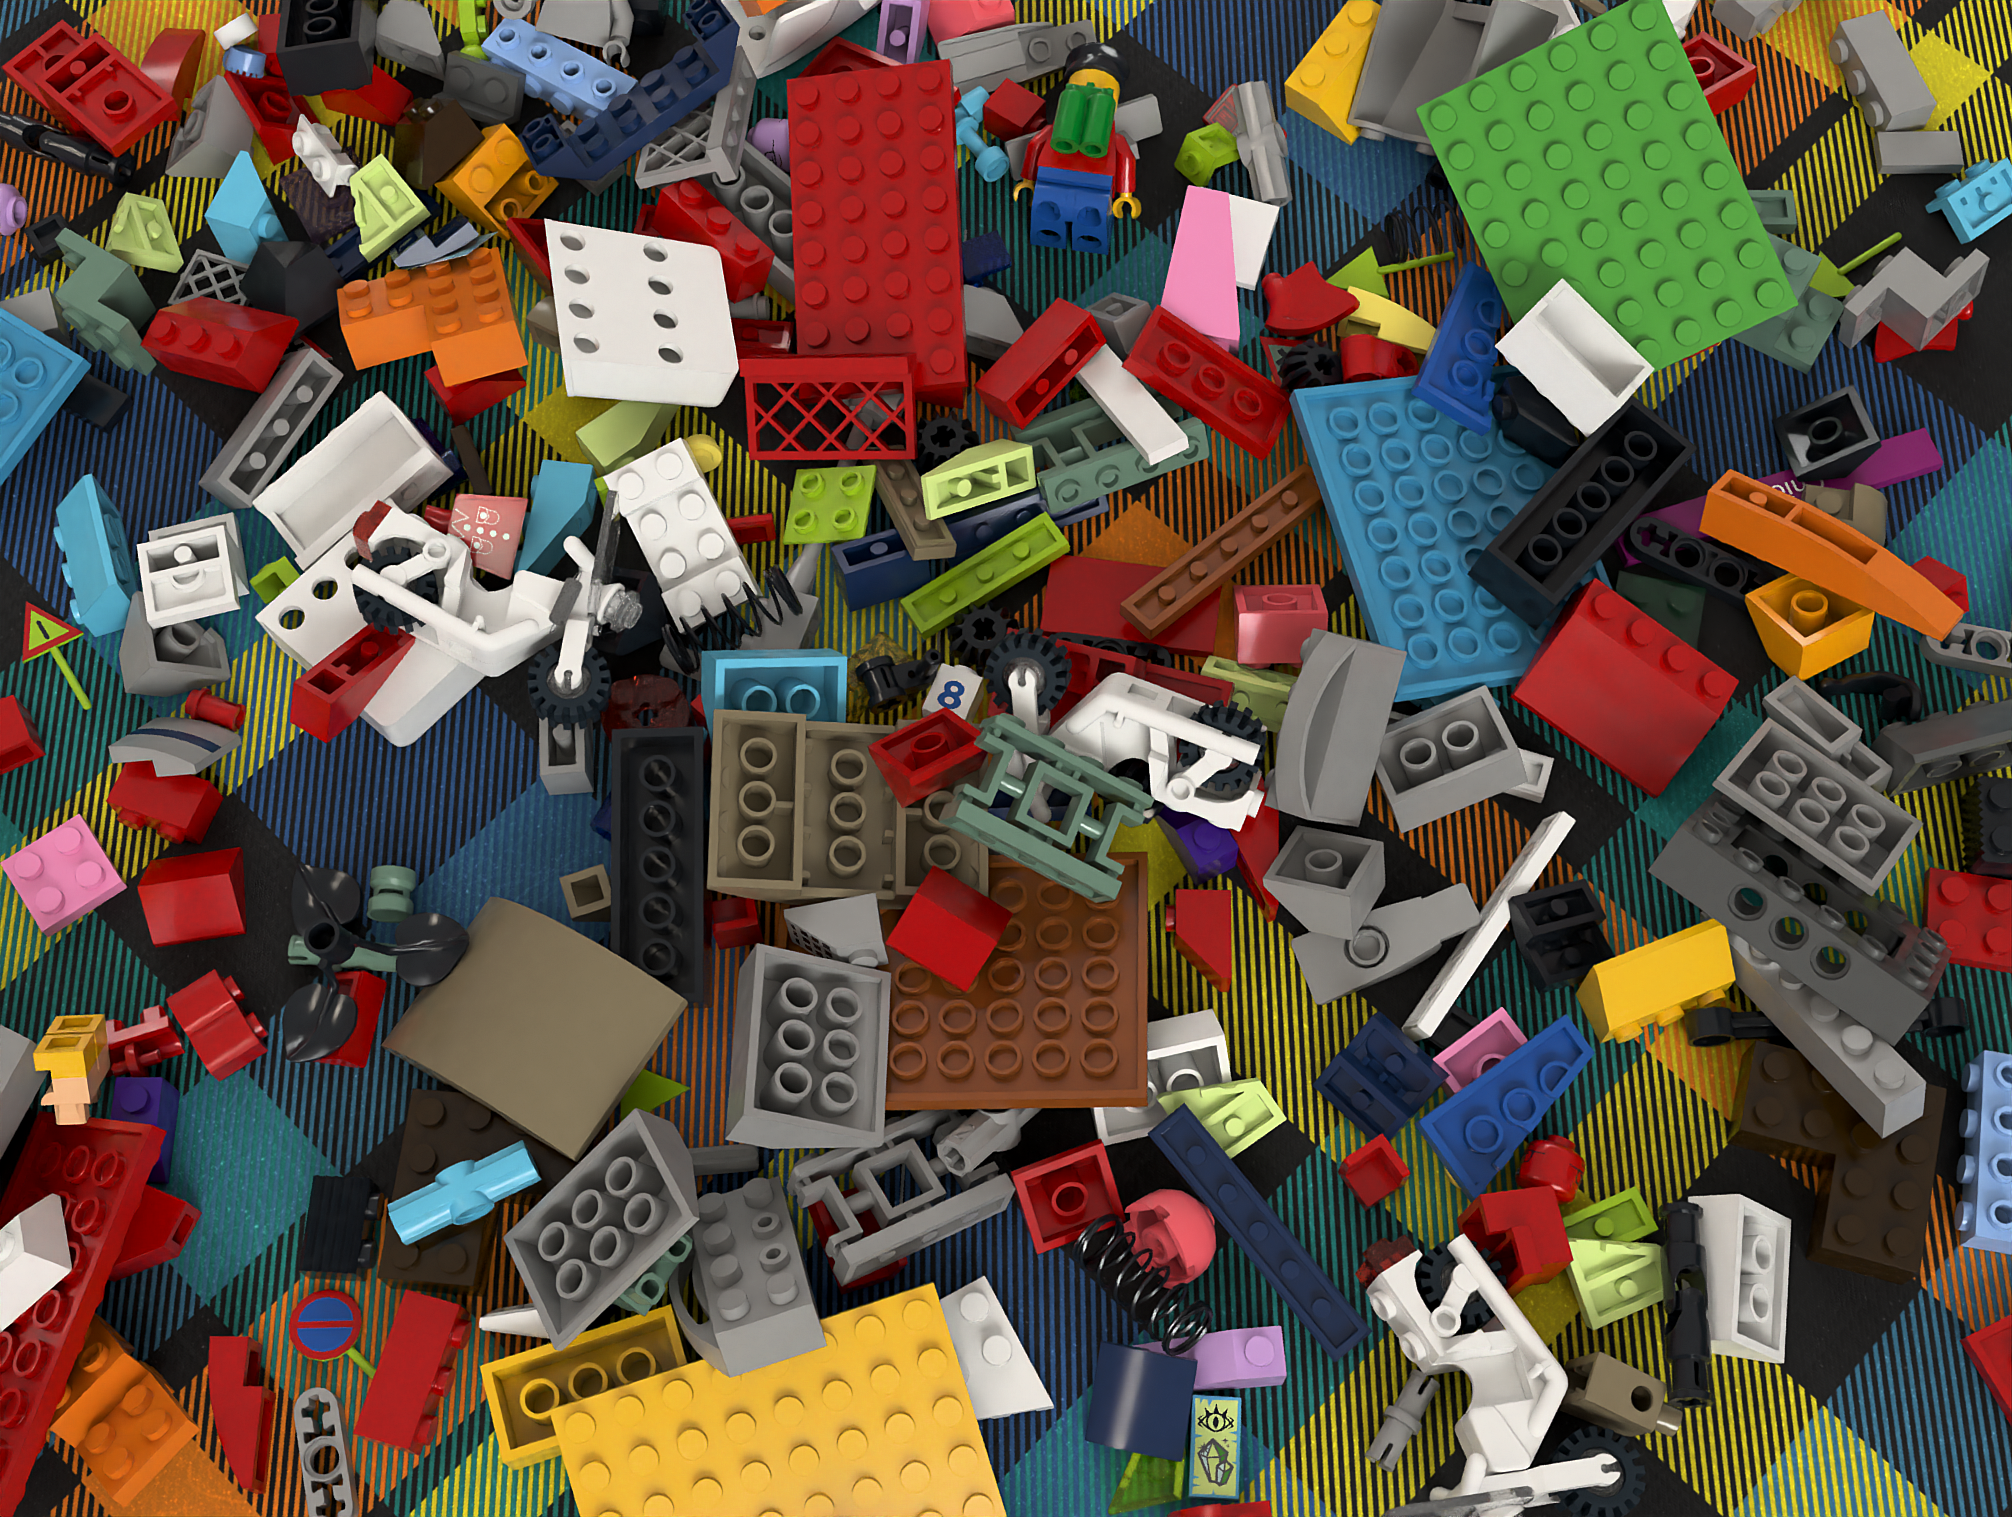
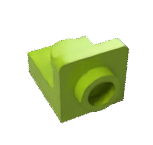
(1206, 151)
(274, 579)

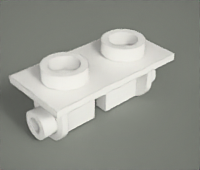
(322, 155)

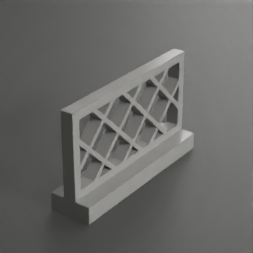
(721, 143)

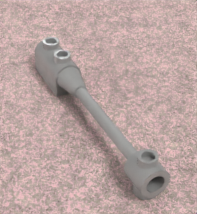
(800, 630)

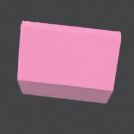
(1479, 1050)

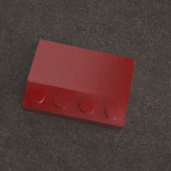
(1624, 687)

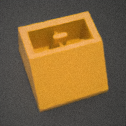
(496, 182)

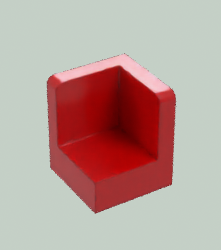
(736, 922)
(1374, 1172)

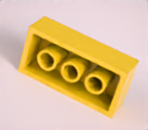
(534, 1381)

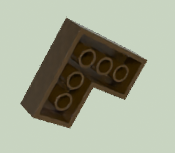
(439, 1133)
(1869, 1188)

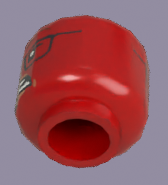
(1553, 1164)

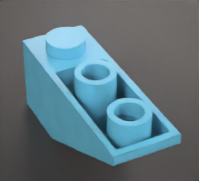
(561, 508)

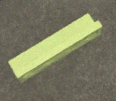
(1257, 689)

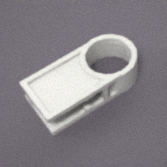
(235, 31)

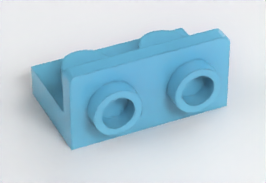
(1977, 200)

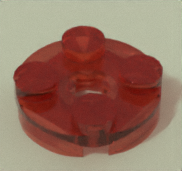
(642, 693)

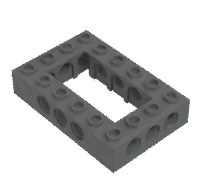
(1888, 963)

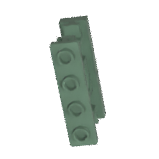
(1078, 472)
(1029, 839)

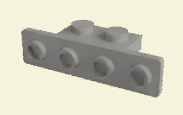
(1133, 119)

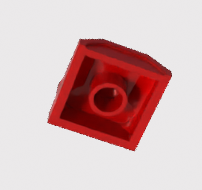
(1720, 71)

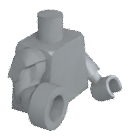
(586, 21)

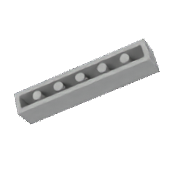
(1837, 1045)

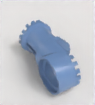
(244, 59)

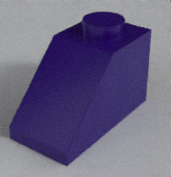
(1198, 844)
(149, 1102)

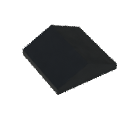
(1827, 436)

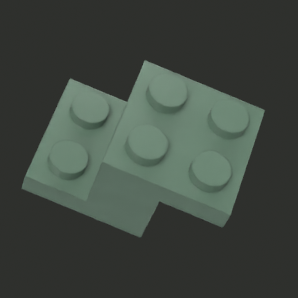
(104, 302)
(1803, 330)

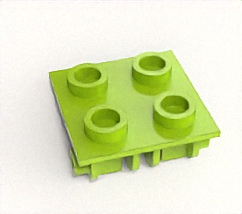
(830, 505)

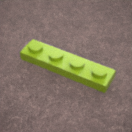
(985, 575)

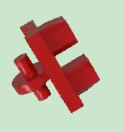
(142, 1045)

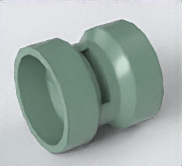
(391, 893)

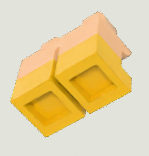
(78, 1062)

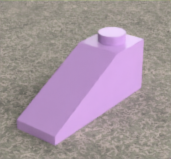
(1234, 1358)

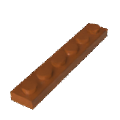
(1223, 553)

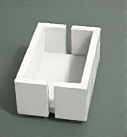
(1575, 358)

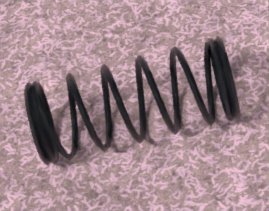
(1393, 217)
(776, 579)
(1101, 1254)

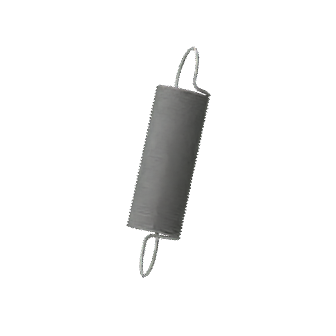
(565, 602)

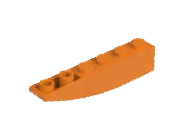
(1824, 552)

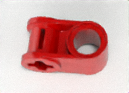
(1373, 359)

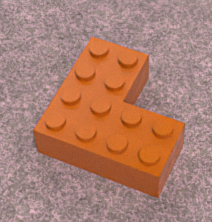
(449, 306)

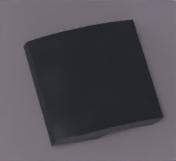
(1559, 934)

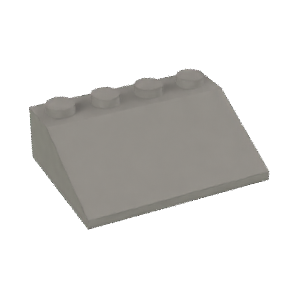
(1818, 805)
(808, 1052)
(605, 1224)

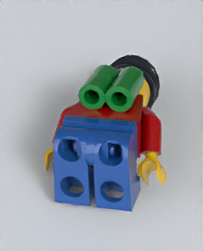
(1081, 157)

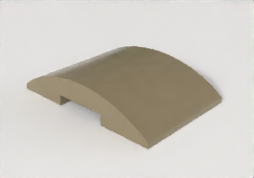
(814, 821)
(538, 1025)

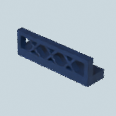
(989, 522)

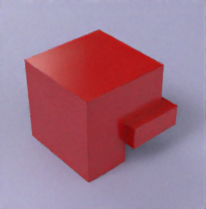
(1522, 1232)

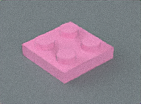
(63, 875)

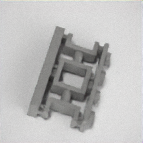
(907, 1225)

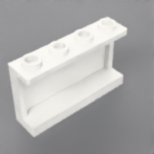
(359, 462)

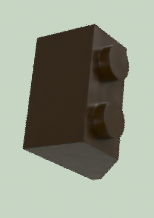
(432, 140)

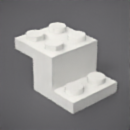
(192, 570)

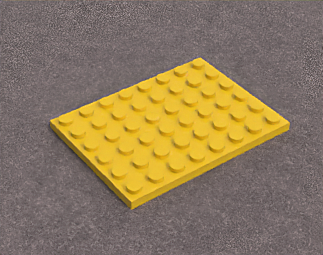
(835, 1432)

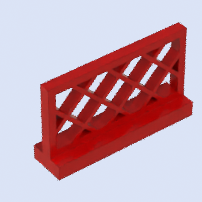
(819, 370)

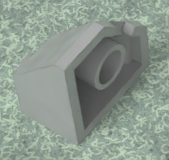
(211, 134)
(169, 657)

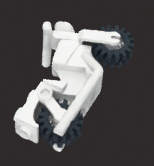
(1133, 720)

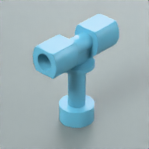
(992, 161)

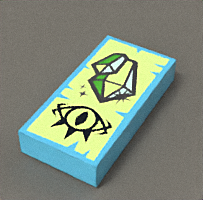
(1214, 1448)

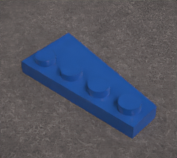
(1463, 351)
(1496, 1111)

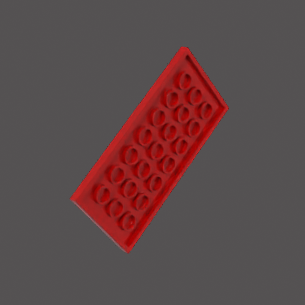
(878, 221)
(100, 1182)

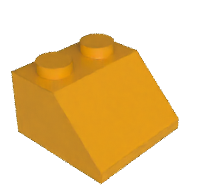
(1807, 625)

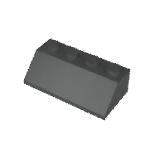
(1946, 746)

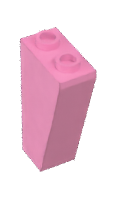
(1202, 269)

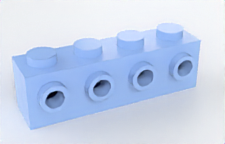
(556, 70)
(1987, 1162)

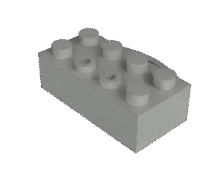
(1333, 728)
(747, 1281)

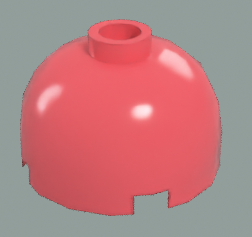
(1176, 1230)

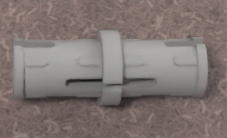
(1402, 1420)

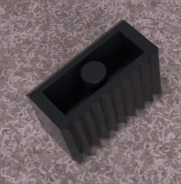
(1988, 827)
(341, 1228)

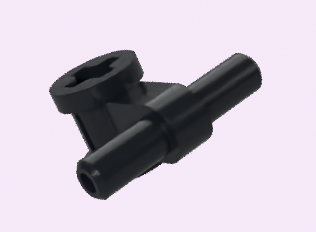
(895, 684)

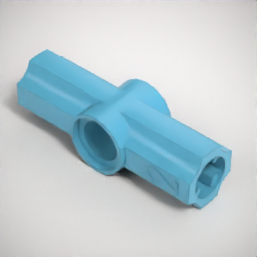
(463, 1192)

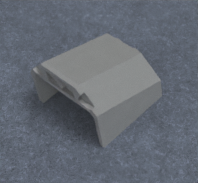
(1431, 49)

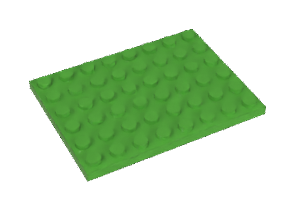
(1617, 179)

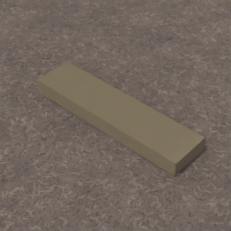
(904, 500)

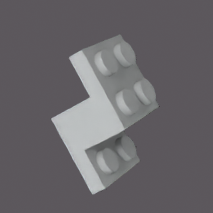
(1911, 297)

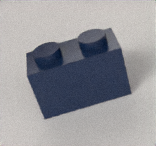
(877, 570)

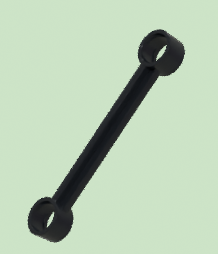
(1721, 1026)

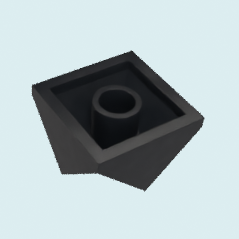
(293, 282)
(648, 625)

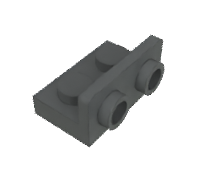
(484, 89)

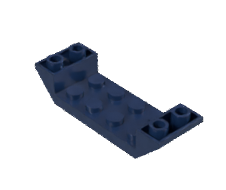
(647, 109)

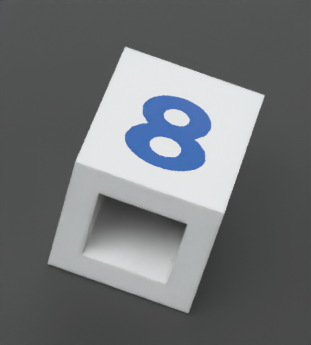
(957, 689)

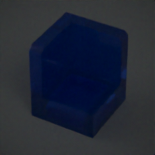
(984, 257)

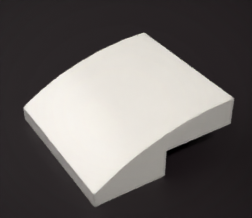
(1251, 233)

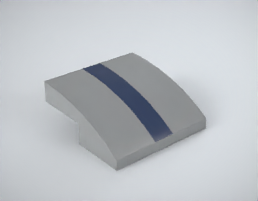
(175, 745)

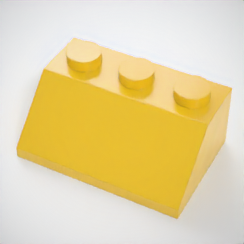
(1330, 72)
(1658, 982)

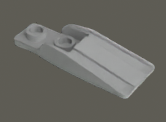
(1012, 52)
(1386, 943)

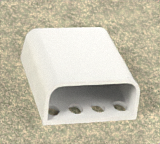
(640, 317)
(418, 688)

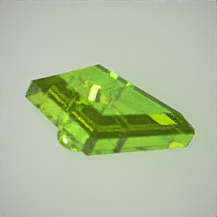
(1148, 1483)

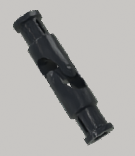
(77, 152)
(1687, 1326)

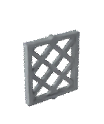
(202, 256)

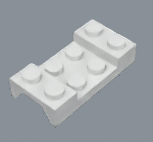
(682, 533)

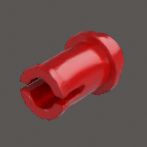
(205, 706)

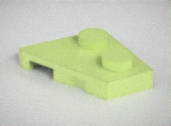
(383, 207)
(144, 234)
(1230, 1111)
(1614, 1278)

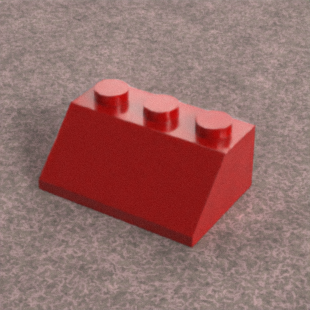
(220, 341)

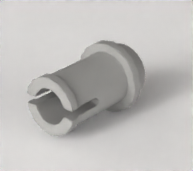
(753, 307)

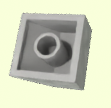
(1328, 880)

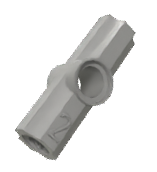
(1262, 143)
(981, 1135)

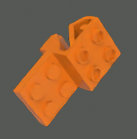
(120, 1414)

